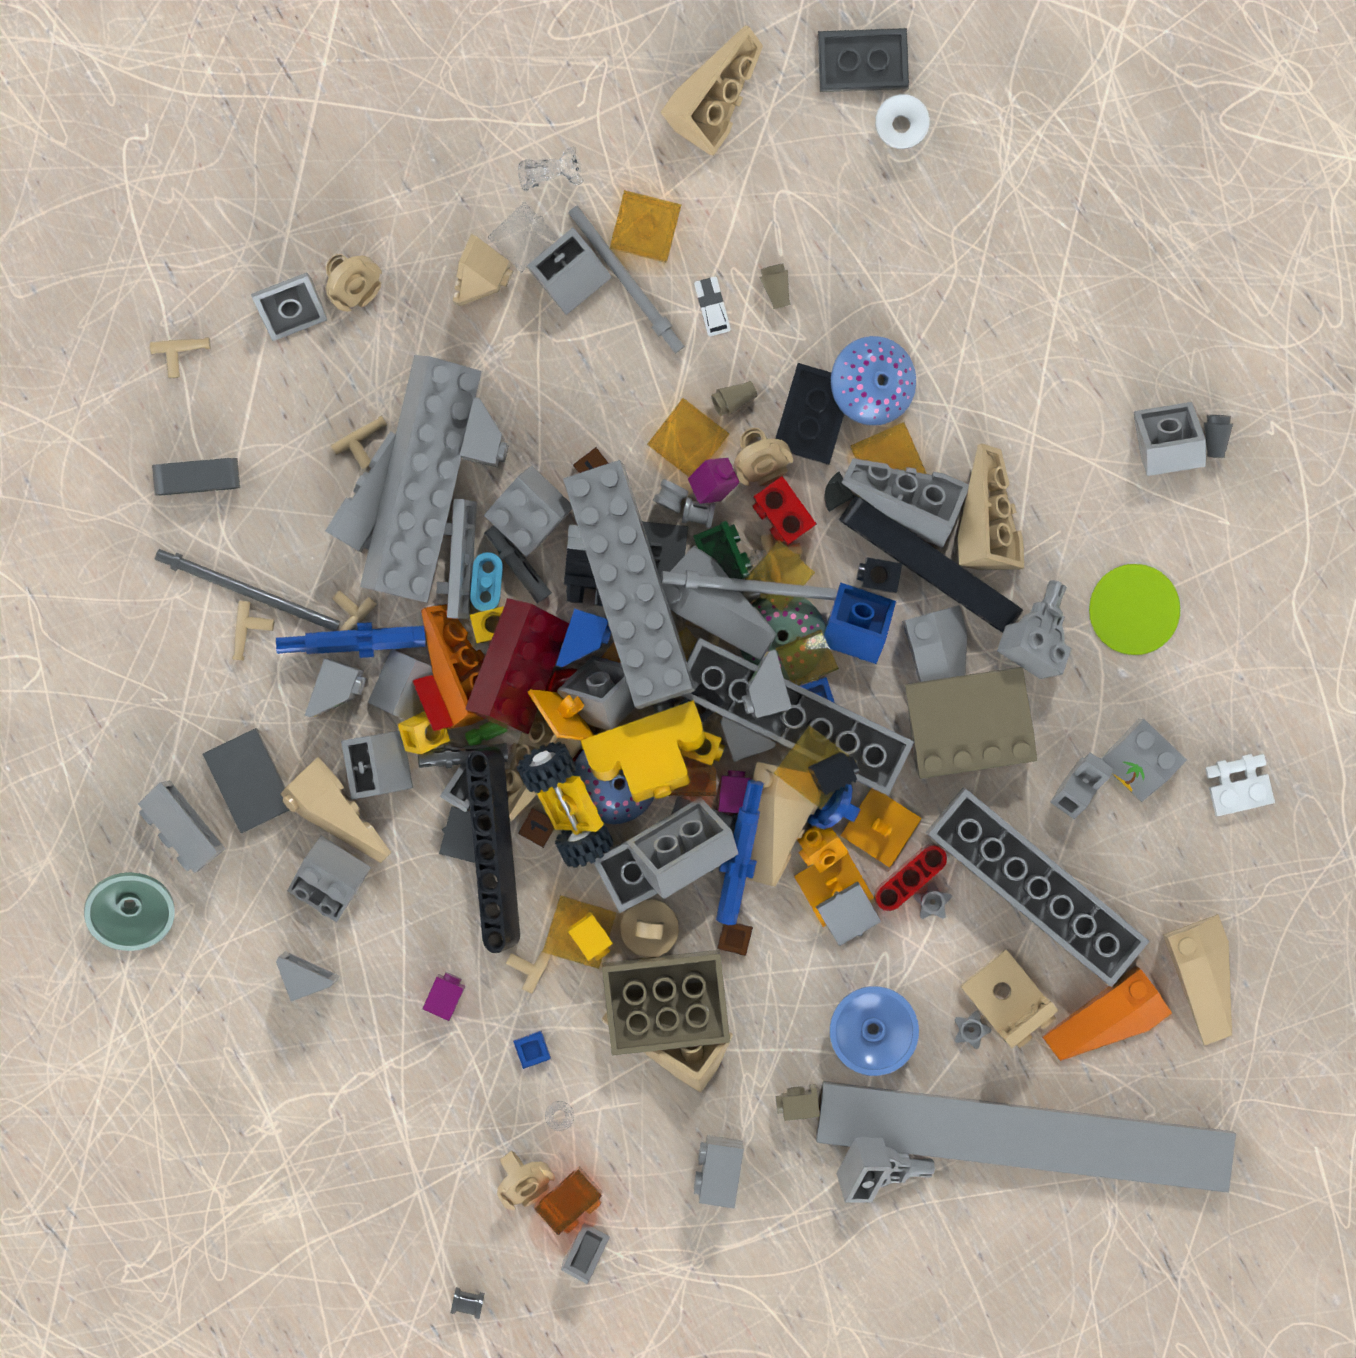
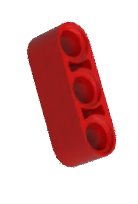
(924, 871)

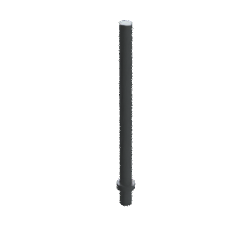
(177, 562)

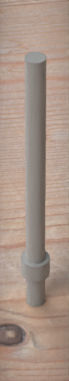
(660, 324)
(692, 580)

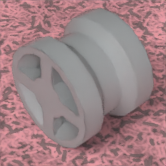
(670, 496)

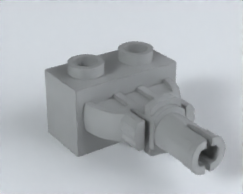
(1039, 636)
(873, 1166)

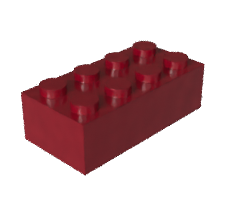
(515, 662)

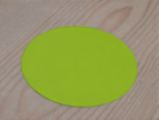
(1134, 609)

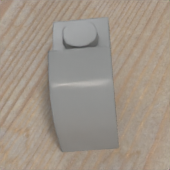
(1081, 785)

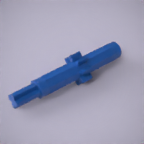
(362, 640)
(740, 865)

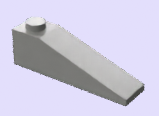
(914, 500)
(357, 515)
(719, 610)
(938, 644)

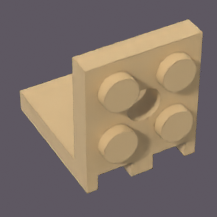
(1018, 1012)

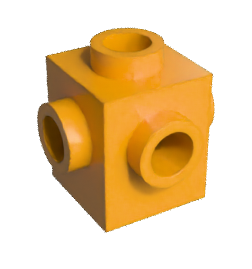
(821, 848)

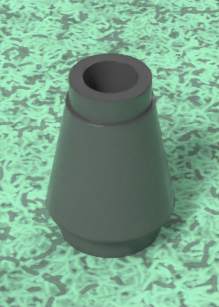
(1217, 434)

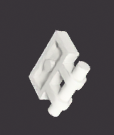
(1240, 794)

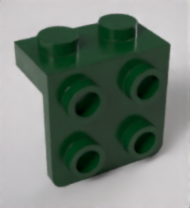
(721, 545)

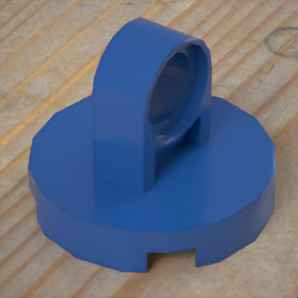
(836, 807)

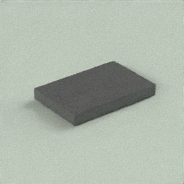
(863, 60)
(247, 780)

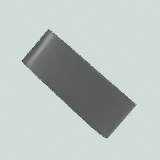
(196, 476)

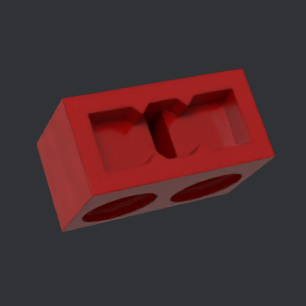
(790, 507)

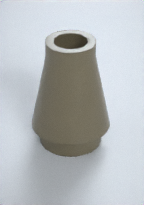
(776, 285)
(731, 398)

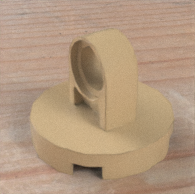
(352, 281)
(761, 460)
(649, 928)
(524, 1182)

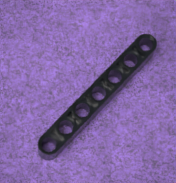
(930, 564)
(499, 837)

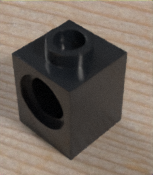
(893, 573)
(710, 695)

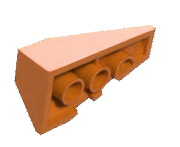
(453, 662)
(1109, 1017)

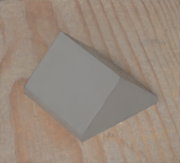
(289, 306)
(395, 686)
(303, 977)

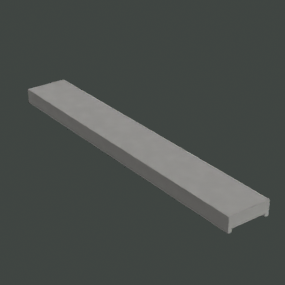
(1028, 1136)

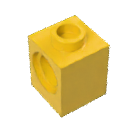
(479, 624)
(414, 737)
(714, 754)
(590, 937)

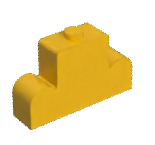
(647, 751)

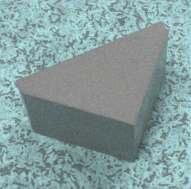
(744, 741)
(457, 790)
(585, 1253)

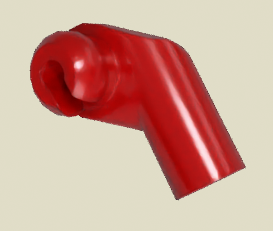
(559, 679)

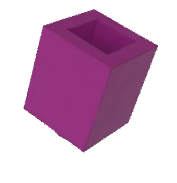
(713, 480)
(732, 791)
(444, 996)

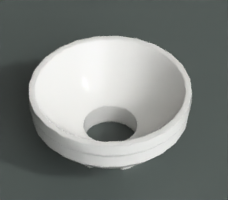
(904, 106)

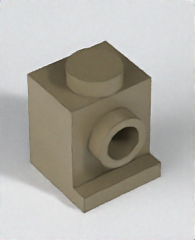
(798, 1103)

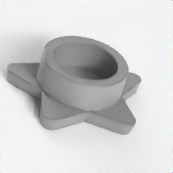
(940, 900)
(979, 1030)

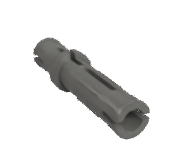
(518, 564)
(454, 755)

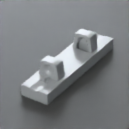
(461, 559)

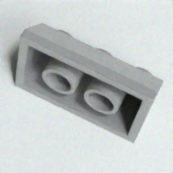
(180, 826)
(682, 847)

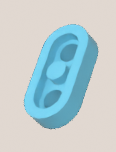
(486, 581)

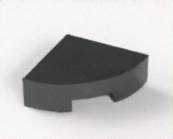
(836, 492)

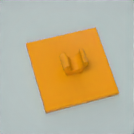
(562, 714)
(881, 827)
(822, 886)

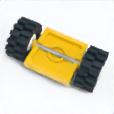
(566, 804)

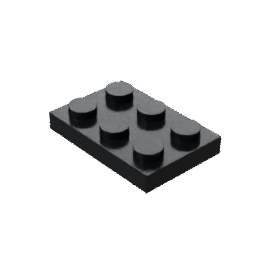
(811, 415)

